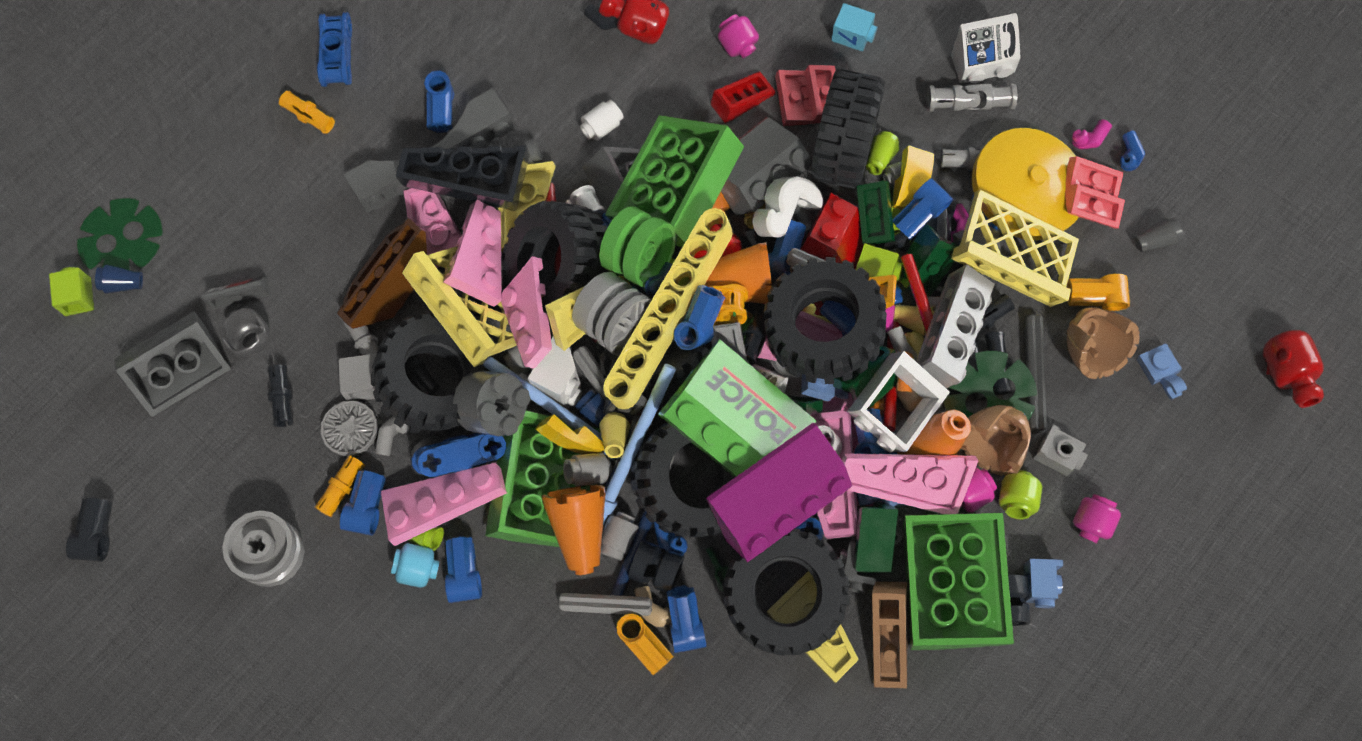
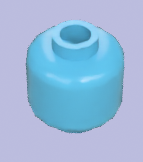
(414, 565)

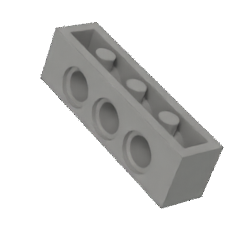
(955, 325)

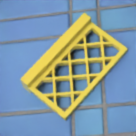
(1010, 272)
(454, 310)

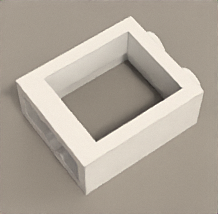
(917, 379)

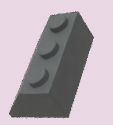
(766, 156)
(608, 170)
(171, 364)

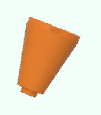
(747, 268)
(941, 435)
(578, 525)

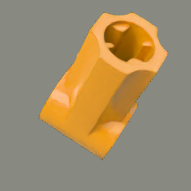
(1108, 291)
(646, 645)

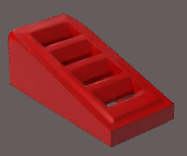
(729, 108)

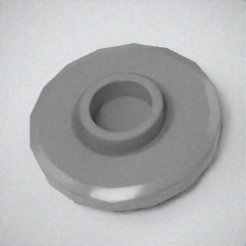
(349, 428)

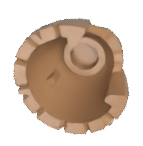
(1101, 341)
(998, 439)

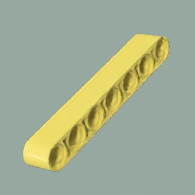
(668, 293)

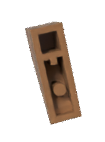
(890, 634)

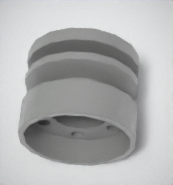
(609, 311)

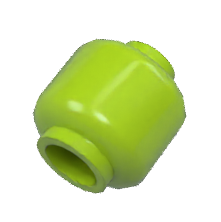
(1020, 495)

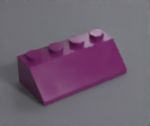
(779, 492)

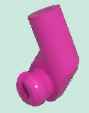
(1092, 139)

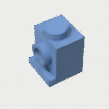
(1043, 581)

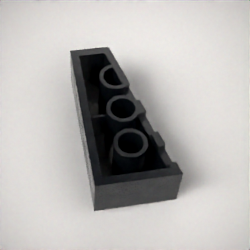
(467, 173)

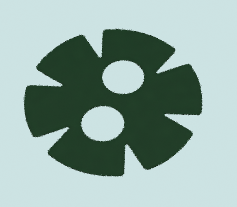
(122, 213)
(990, 369)

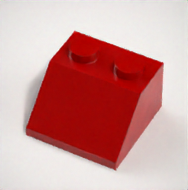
(835, 232)

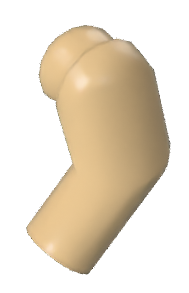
(659, 615)

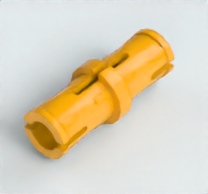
(306, 112)
(339, 486)

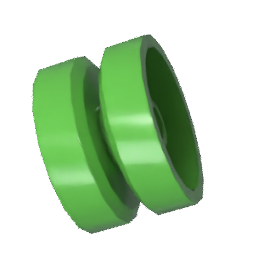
(636, 245)

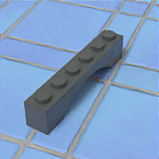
(481, 122)

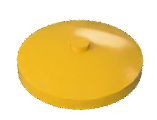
(1028, 173)

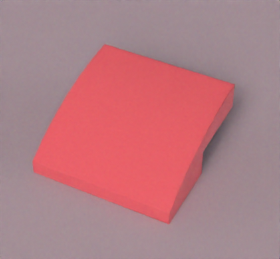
(803, 93)
(1094, 192)

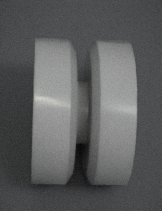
(263, 548)

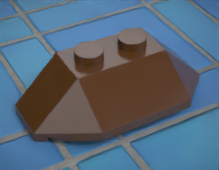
(380, 285)

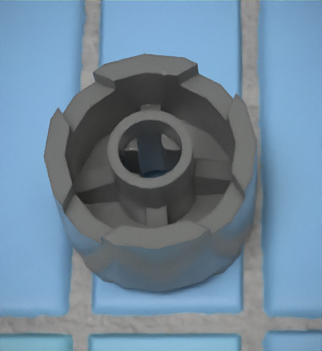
(491, 403)

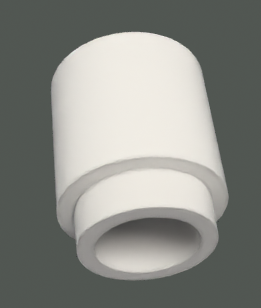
(601, 120)

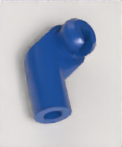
(1134, 153)

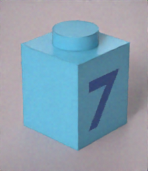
(854, 27)

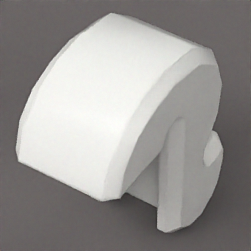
(781, 201)

